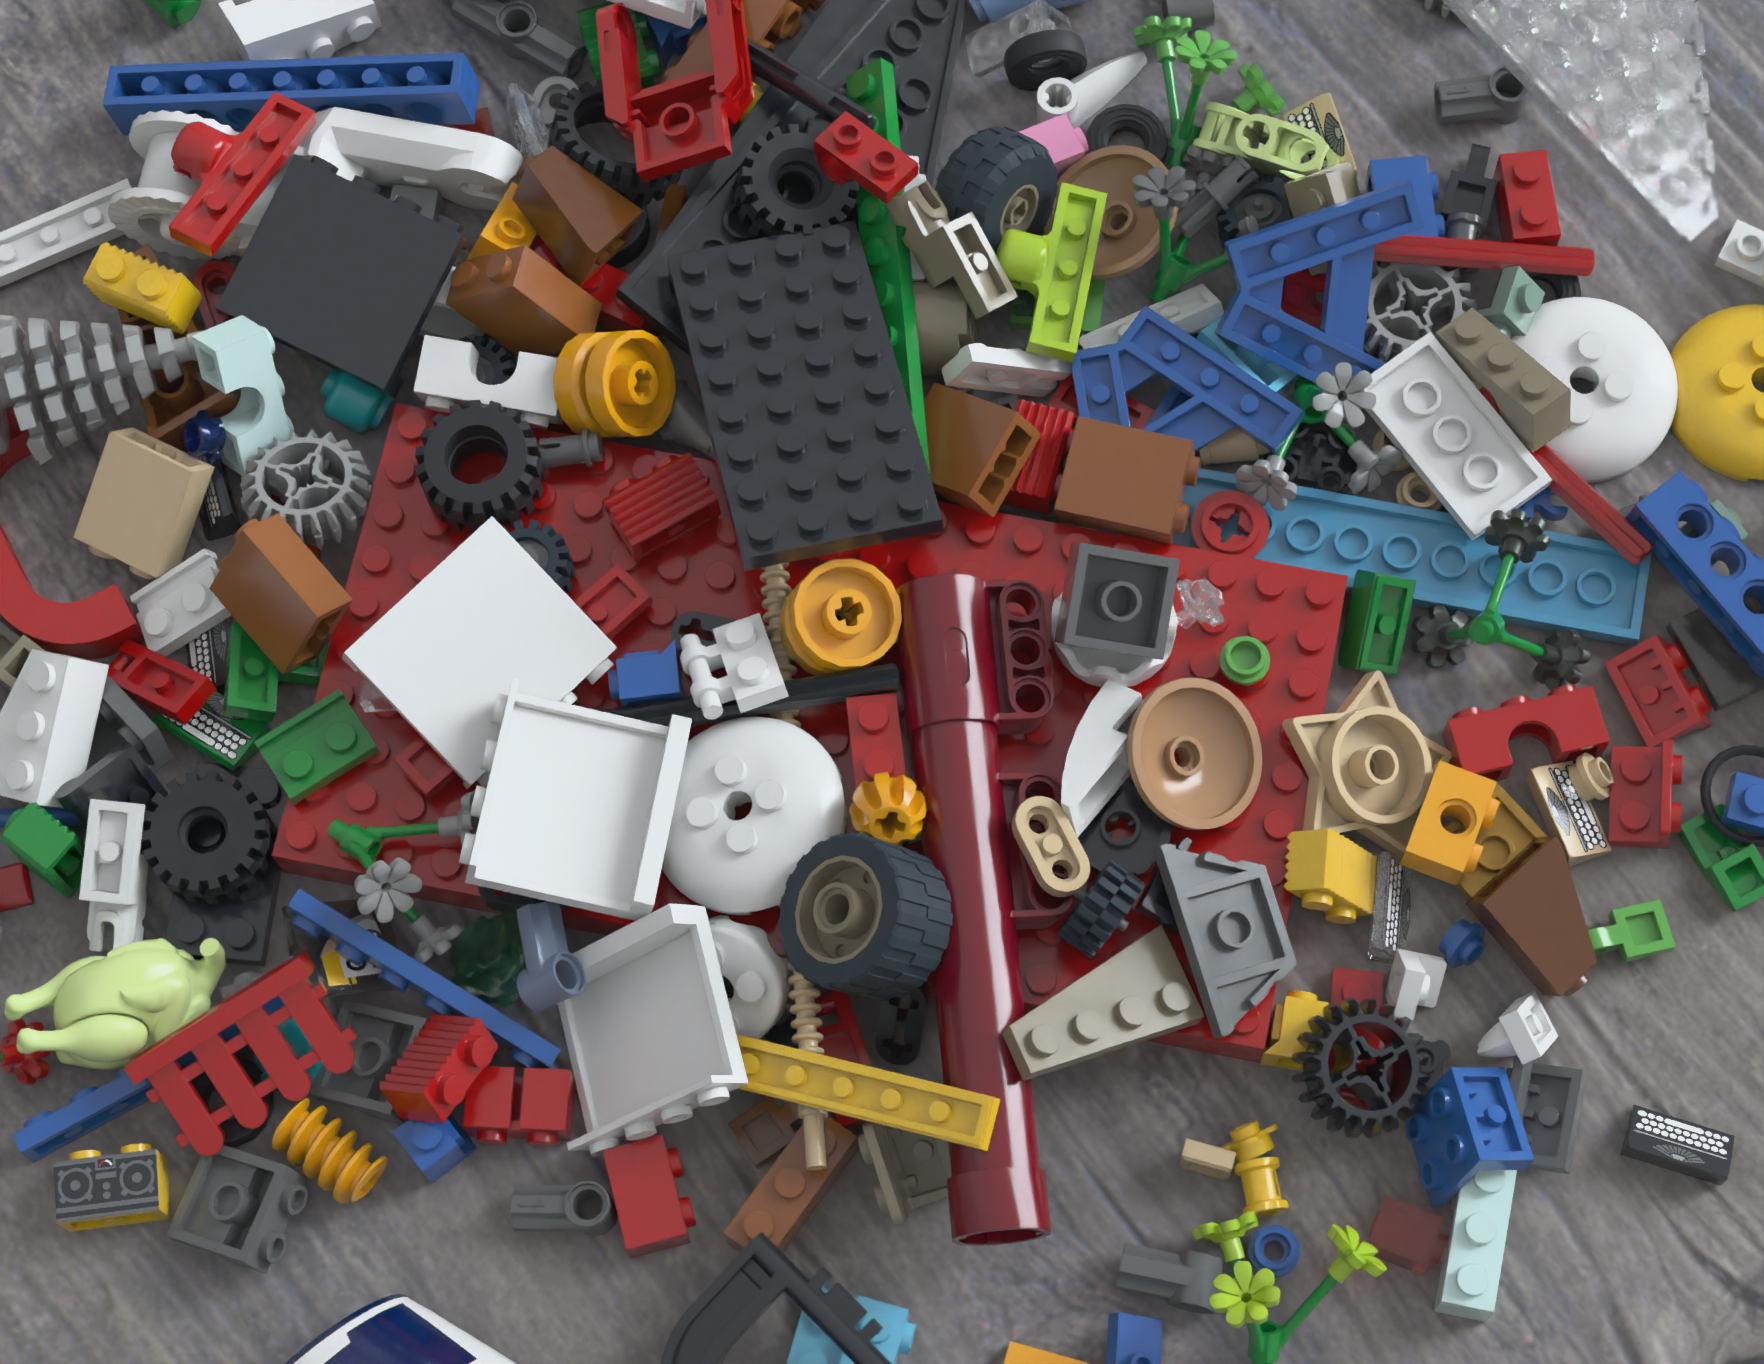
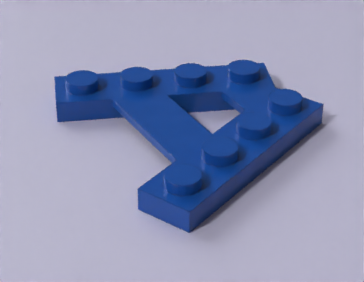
(1337, 234)
(1219, 390)

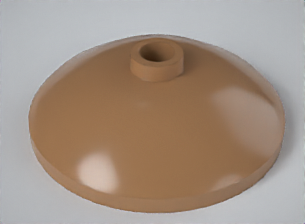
(1112, 172)
(1215, 749)

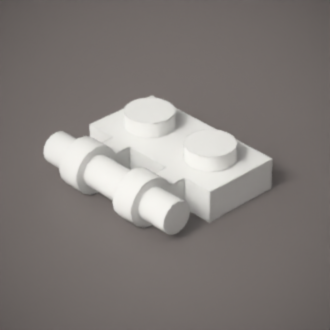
(749, 663)

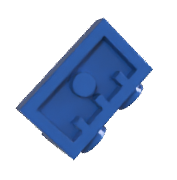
(1466, 1127)

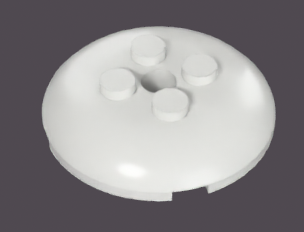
(1630, 376)
(794, 805)

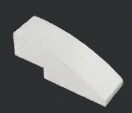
(1098, 754)

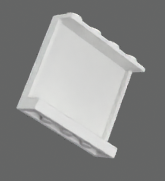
(466, 635)
(575, 805)
(650, 1028)

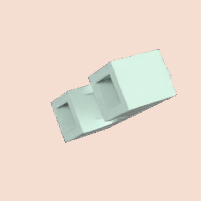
(241, 357)
(1476, 1245)

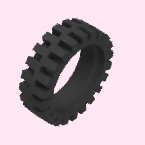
(587, 107)

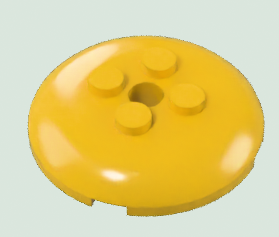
(1717, 405)

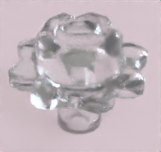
(1200, 603)

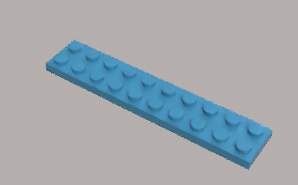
(1568, 586)

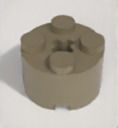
(942, 324)

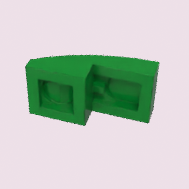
(1729, 867)

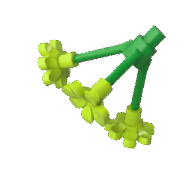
(1249, 1295)

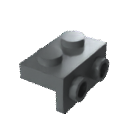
(1550, 1110)

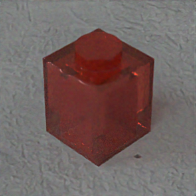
(1407, 1235)

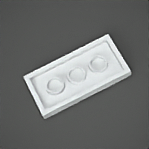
(1453, 436)

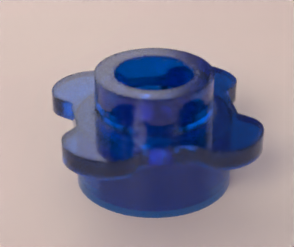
(204, 436)

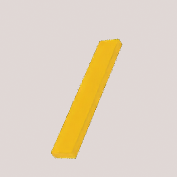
(868, 1093)

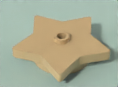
(1365, 766)

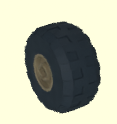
(1002, 181)

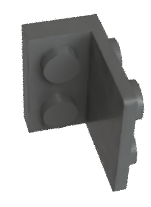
(123, 720)

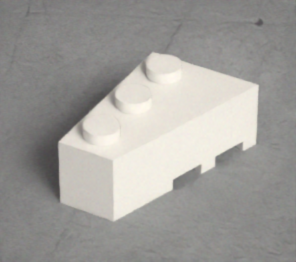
(298, 27)
(49, 725)

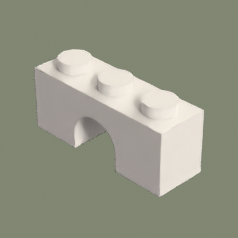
(449, 377)

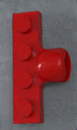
(233, 169)

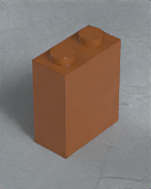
(522, 301)
(974, 448)
(1127, 481)
(280, 592)

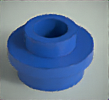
(1462, 943)
(1277, 1235)

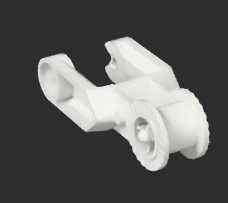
(383, 149)

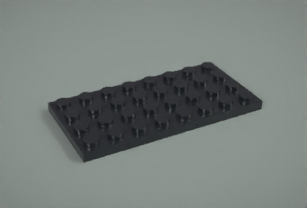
(802, 396)

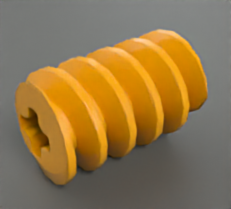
(326, 1154)

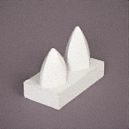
(1521, 1031)

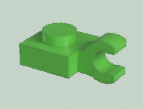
(1635, 931)

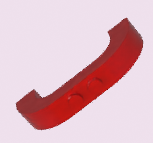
(78, 629)

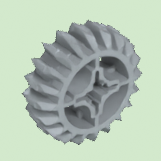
(1418, 291)
(299, 476)

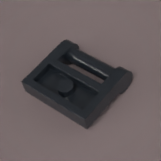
(119, 776)

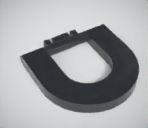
(748, 1290)

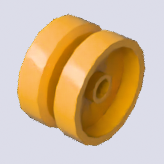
(614, 383)
(863, 601)

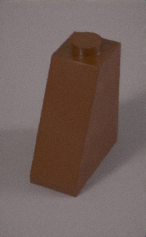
(574, 212)
(1538, 918)

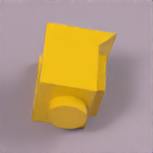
(1287, 1024)

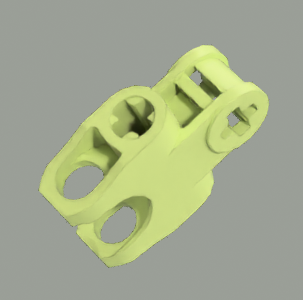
(1263, 142)

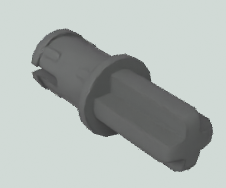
(1214, 196)

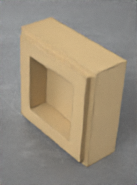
(1207, 1159)

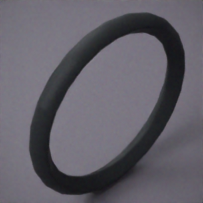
(1705, 793)

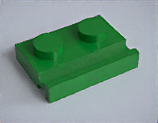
(316, 746)

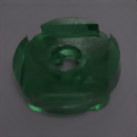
(472, 956)

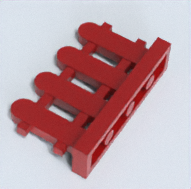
(223, 1068)

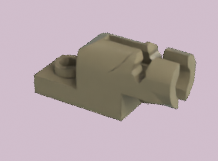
(951, 249)

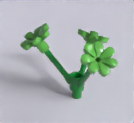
(1202, 59)

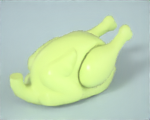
(119, 1002)

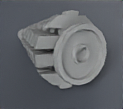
(51, 382)

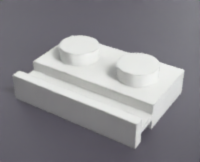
(180, 604)

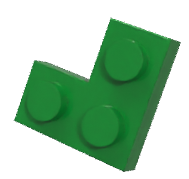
(254, 679)

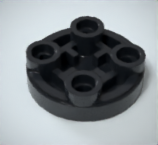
(1319, 458)

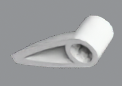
(1088, 91)

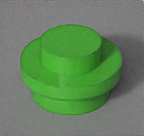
(1244, 660)

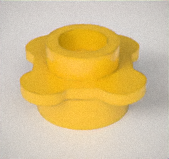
(1250, 1140)

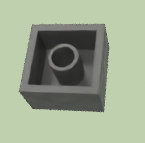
(1117, 600)

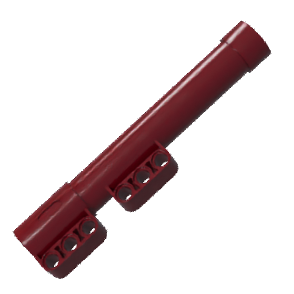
(956, 704)

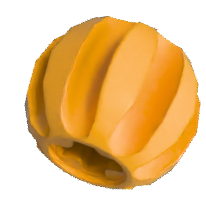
(888, 808)

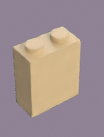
(143, 503)

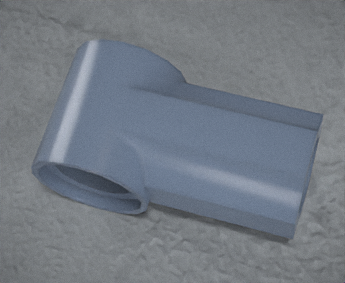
(550, 969)

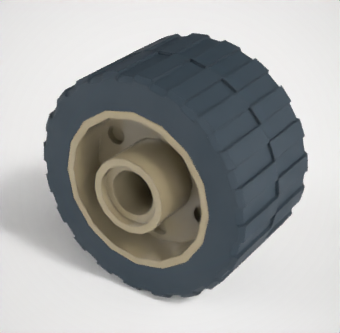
(865, 917)

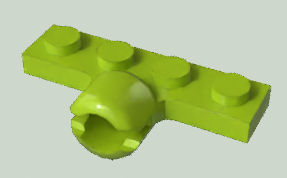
(1057, 269)

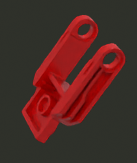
(683, 118)

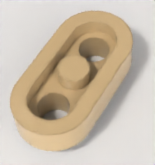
(1053, 847)

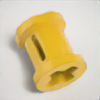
(1261, 1186)

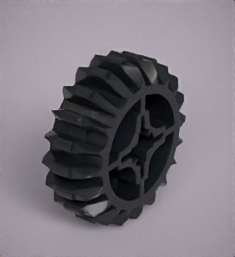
(1349, 1049)

